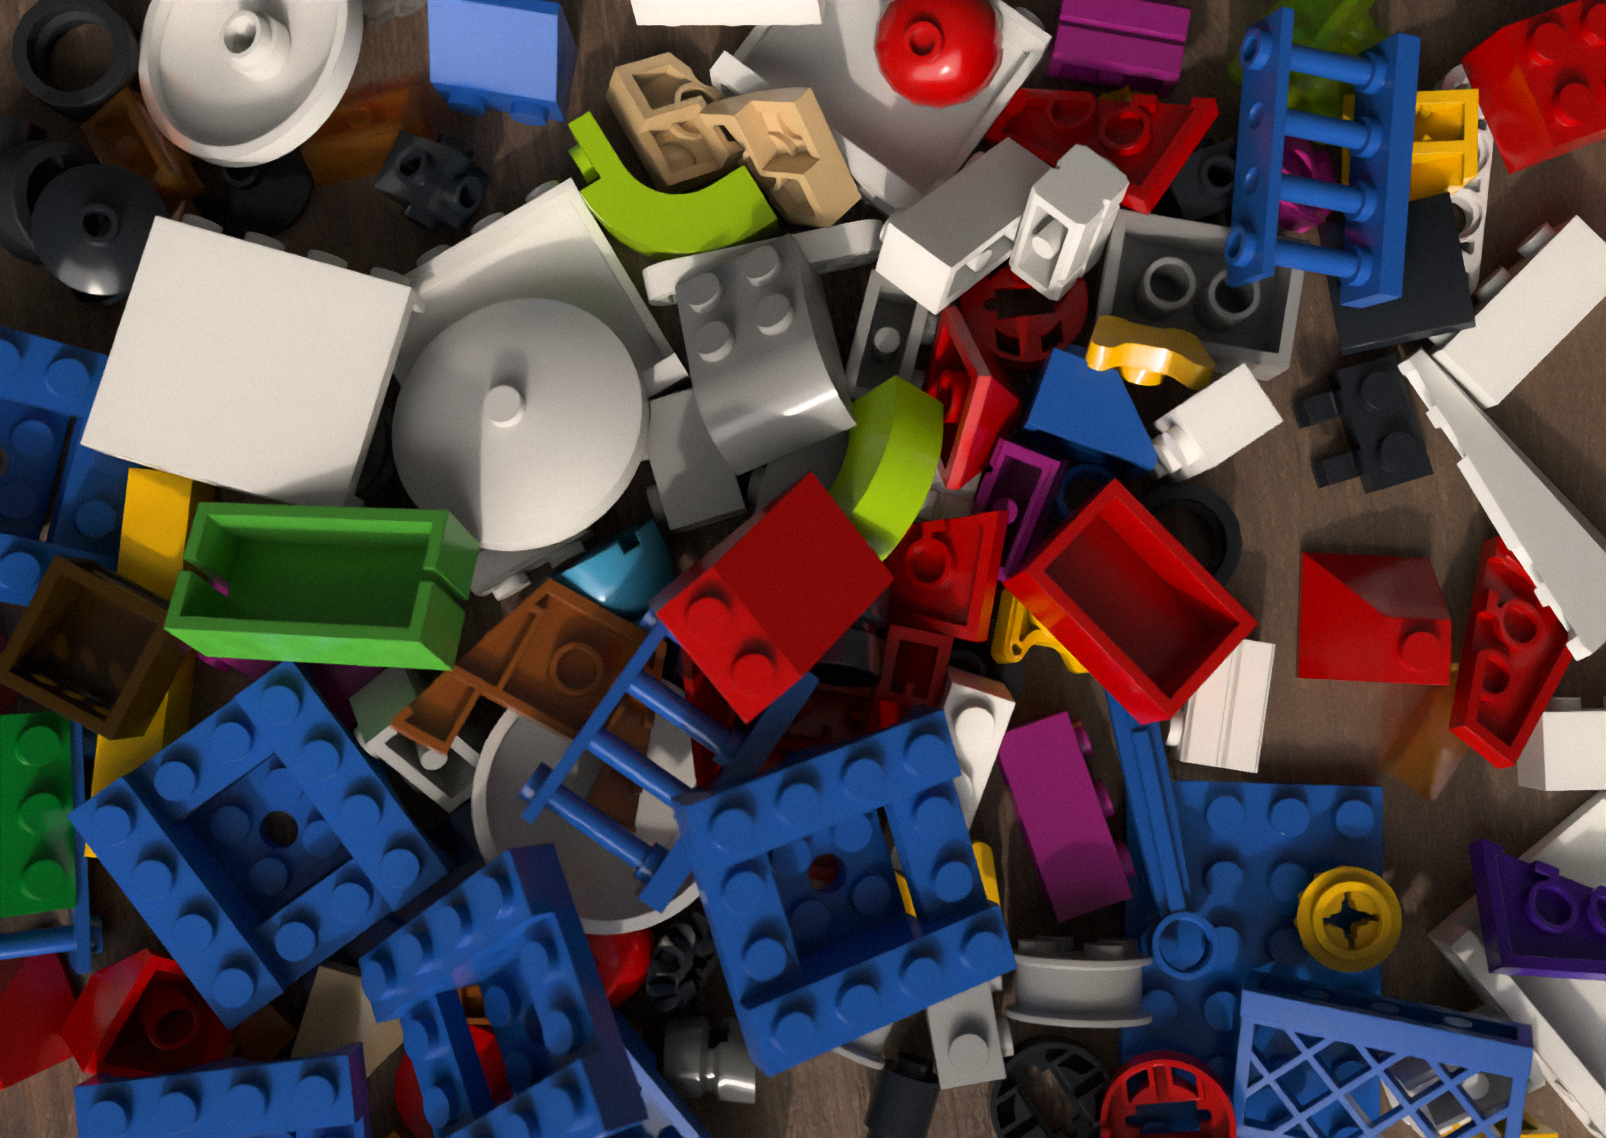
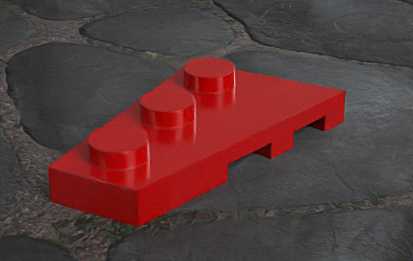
(1140, 136)
(948, 574)
(1508, 659)

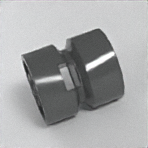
(708, 1059)

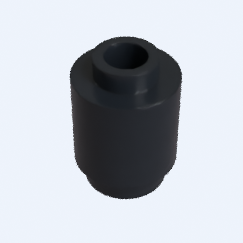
(903, 1098)

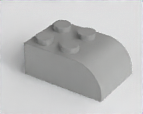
(1175, 277)
(764, 355)

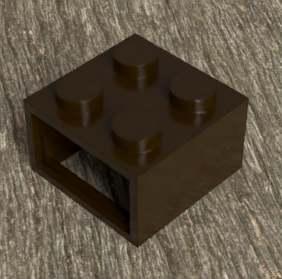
(94, 649)

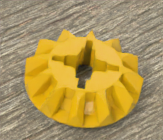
(1369, 939)

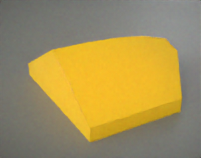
(1442, 141)

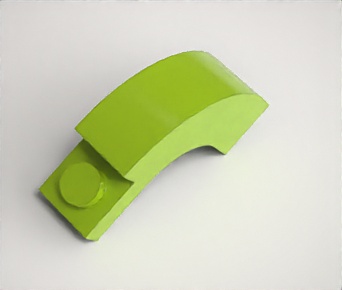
(662, 223)
(889, 461)

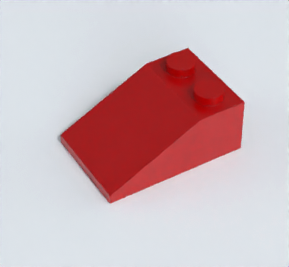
(773, 596)

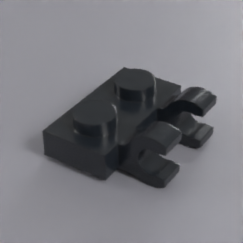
(1377, 423)

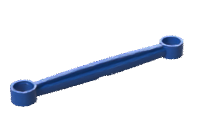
(1152, 805)

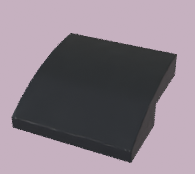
(1433, 288)

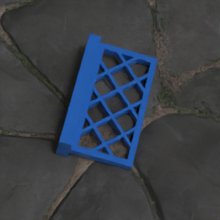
(1382, 1024)

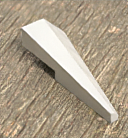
(1529, 512)

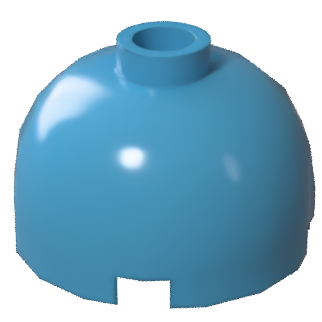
(622, 572)

